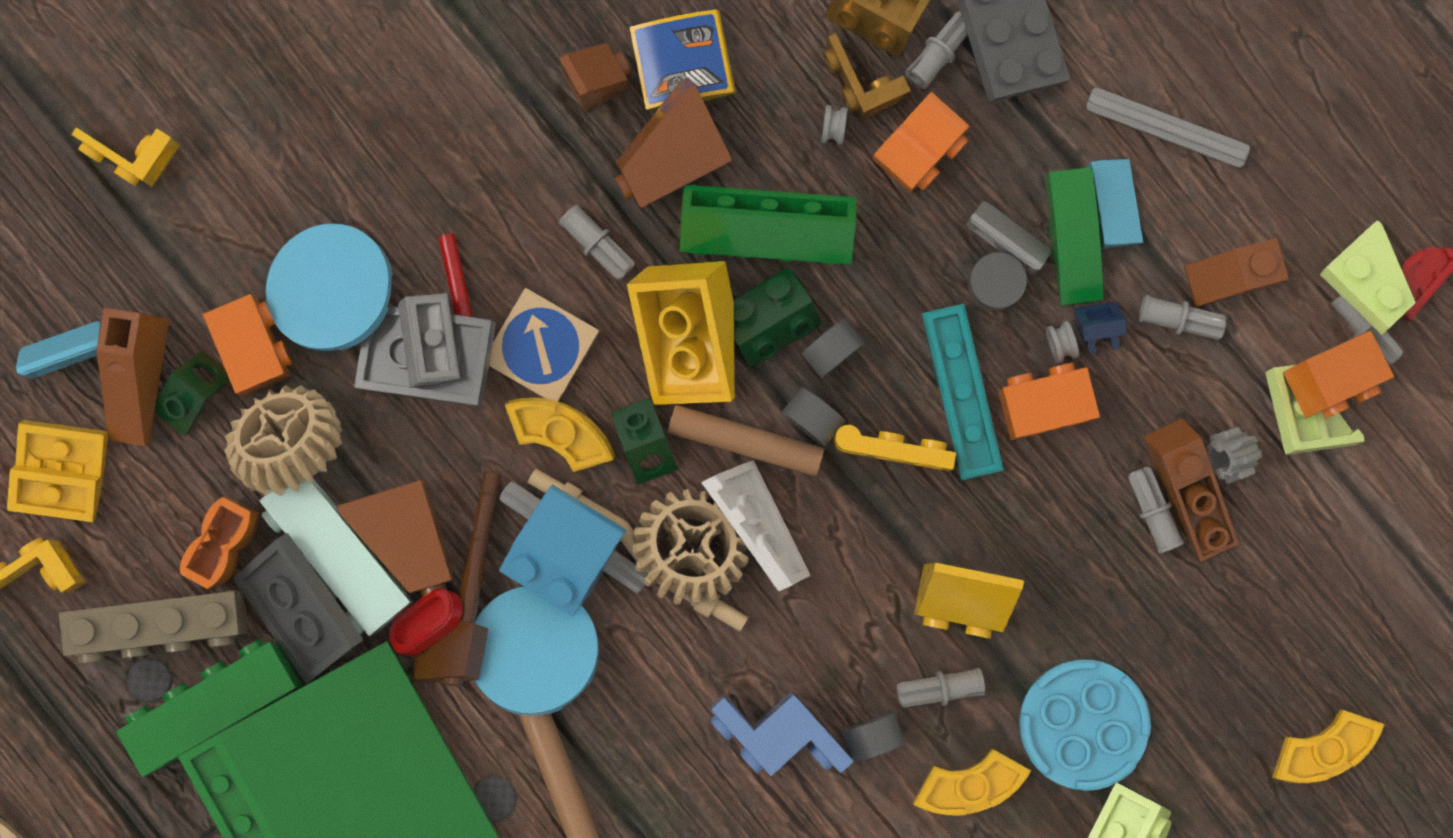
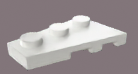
(756, 519)

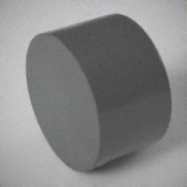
(997, 281)
(833, 348)
(813, 416)
(873, 737)

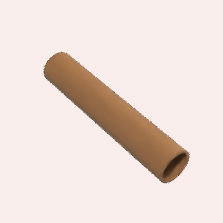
(745, 440)
(559, 776)

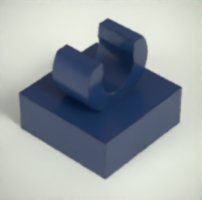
(1100, 322)

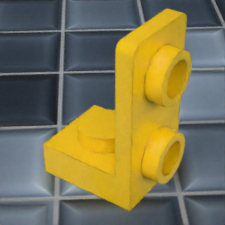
(152, 156)
(58, 567)

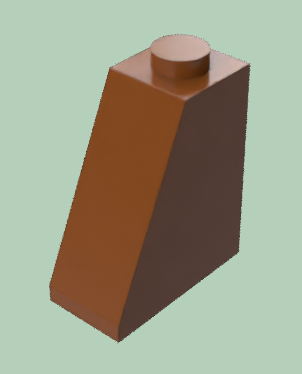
(671, 148)
(404, 535)

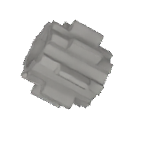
(1233, 454)

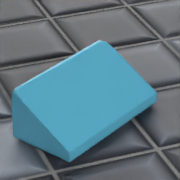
(1116, 203)
(58, 351)

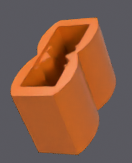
(922, 143)
(215, 554)

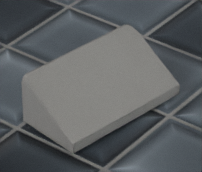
(1008, 237)
(428, 339)

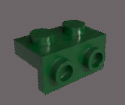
(773, 317)

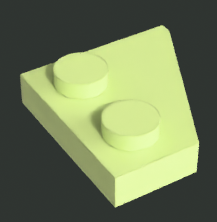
(1371, 279)
(1303, 433)

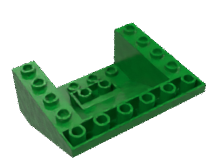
(339, 763)

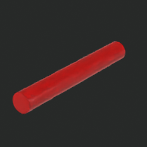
(454, 275)

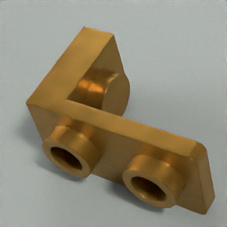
(882, 92)

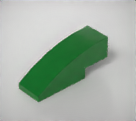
(1075, 235)

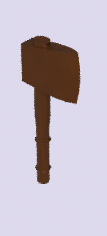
(461, 652)

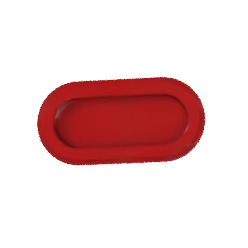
(425, 622)

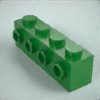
(768, 224)
(209, 707)

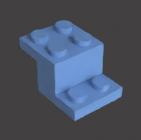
(778, 735)

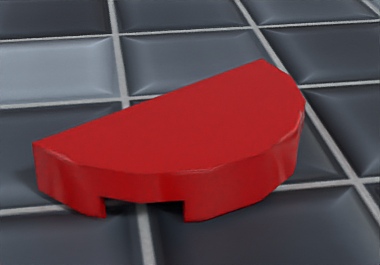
(1425, 274)

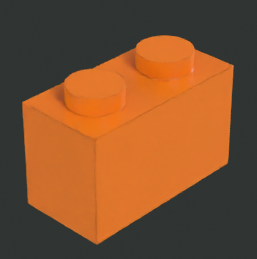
(248, 345)
(1339, 374)
(1048, 402)

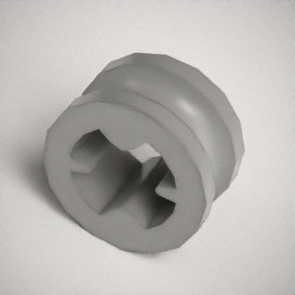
(834, 124)
(1062, 342)

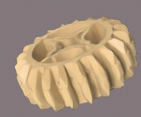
(257, 447)
(664, 572)

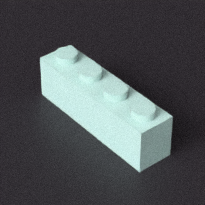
(338, 556)

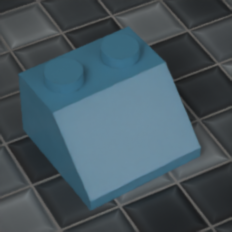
(562, 550)

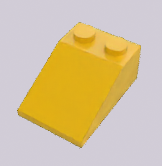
(686, 331)
(966, 598)

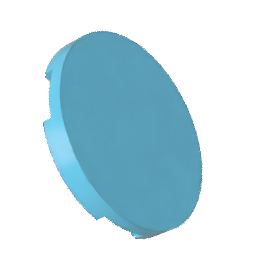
(329, 287)
(535, 653)
(1084, 724)

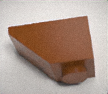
(595, 74)
(1236, 272)

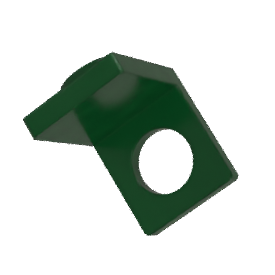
(186, 394)
(643, 436)

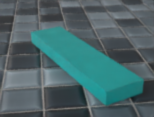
(962, 392)

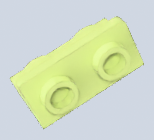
(1131, 816)

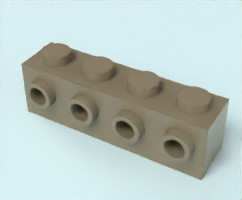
(151, 623)

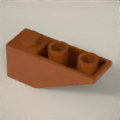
(130, 371)
(1191, 488)

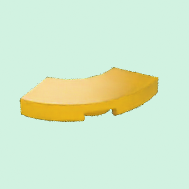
(560, 428)
(1329, 752)
(971, 788)

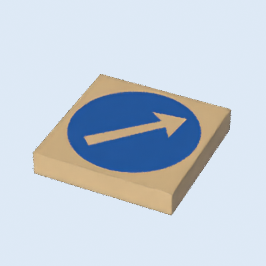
(541, 346)

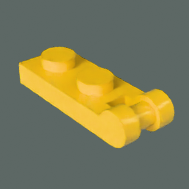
(892, 448)

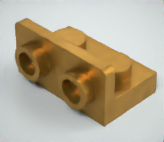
(879, 21)

